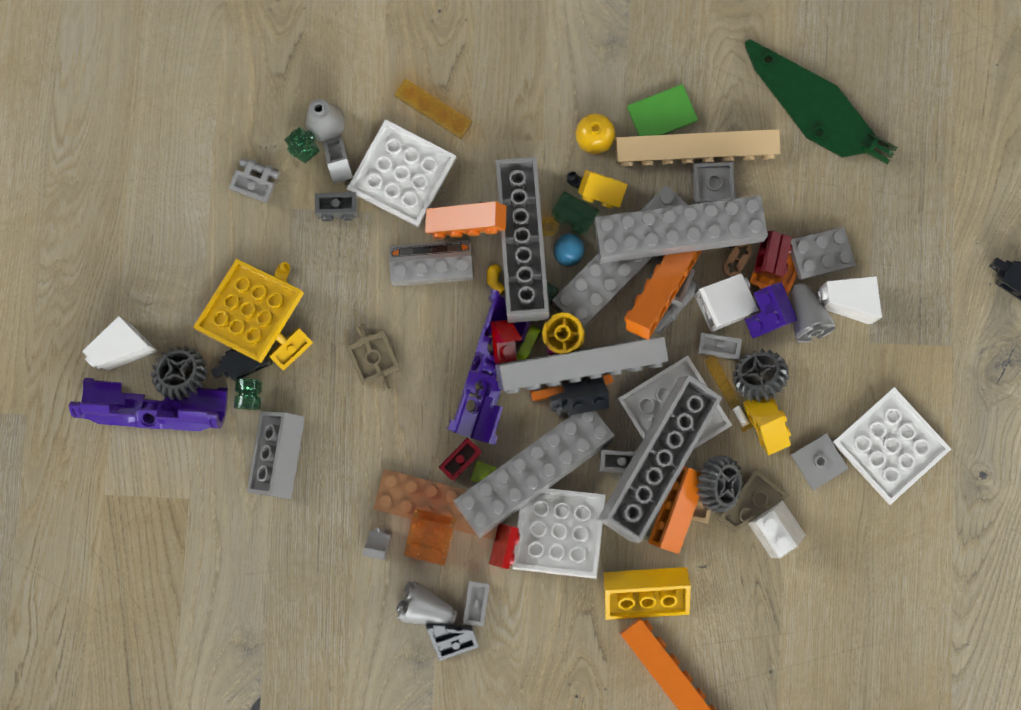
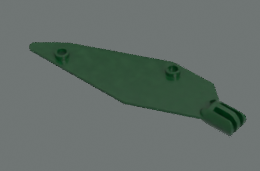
(817, 107)

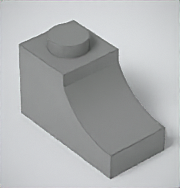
(337, 160)
(377, 544)

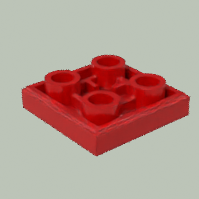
(503, 546)

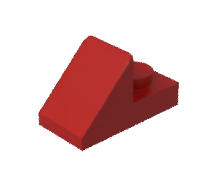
(504, 338)

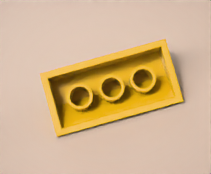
(646, 593)

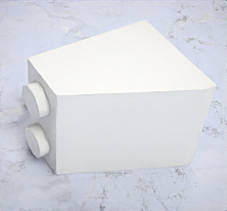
(852, 298)
(726, 302)
(118, 346)
(777, 530)

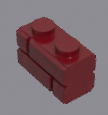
(773, 255)
(460, 459)

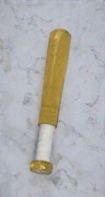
(721, 380)

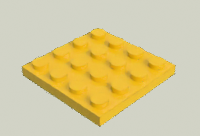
(248, 310)

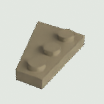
(757, 497)

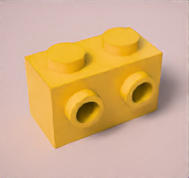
(602, 188)

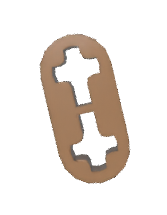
(740, 262)

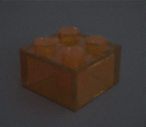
(430, 537)

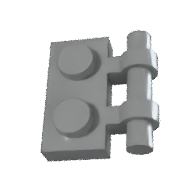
(253, 186)

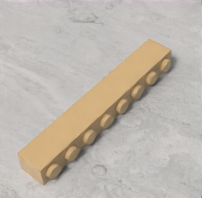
(697, 146)

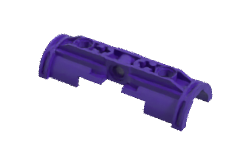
(107, 405)
(483, 419)

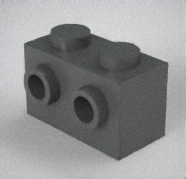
(337, 205)

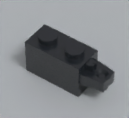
(1009, 276)
(238, 365)
(581, 397)

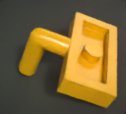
(290, 348)

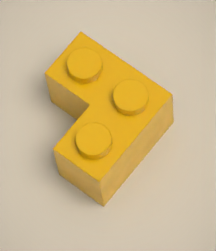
(769, 424)

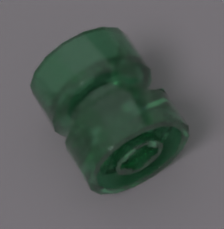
(248, 393)

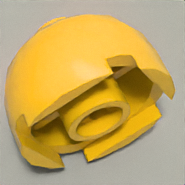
(595, 133)
(563, 333)

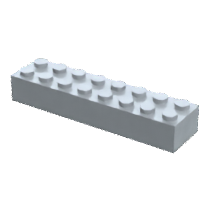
(680, 229)
(522, 240)
(600, 283)
(584, 362)
(659, 458)
(533, 471)

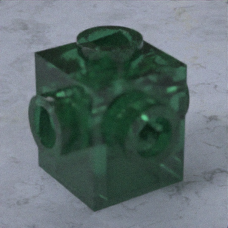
(302, 144)

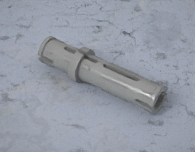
(673, 310)

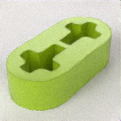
(528, 343)

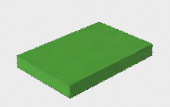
(662, 112)

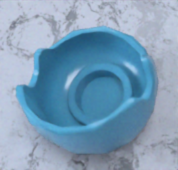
(568, 249)

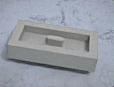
(719, 346)
(476, 603)

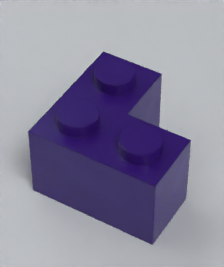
(775, 311)

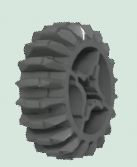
(747, 375)
(167, 381)
(720, 484)

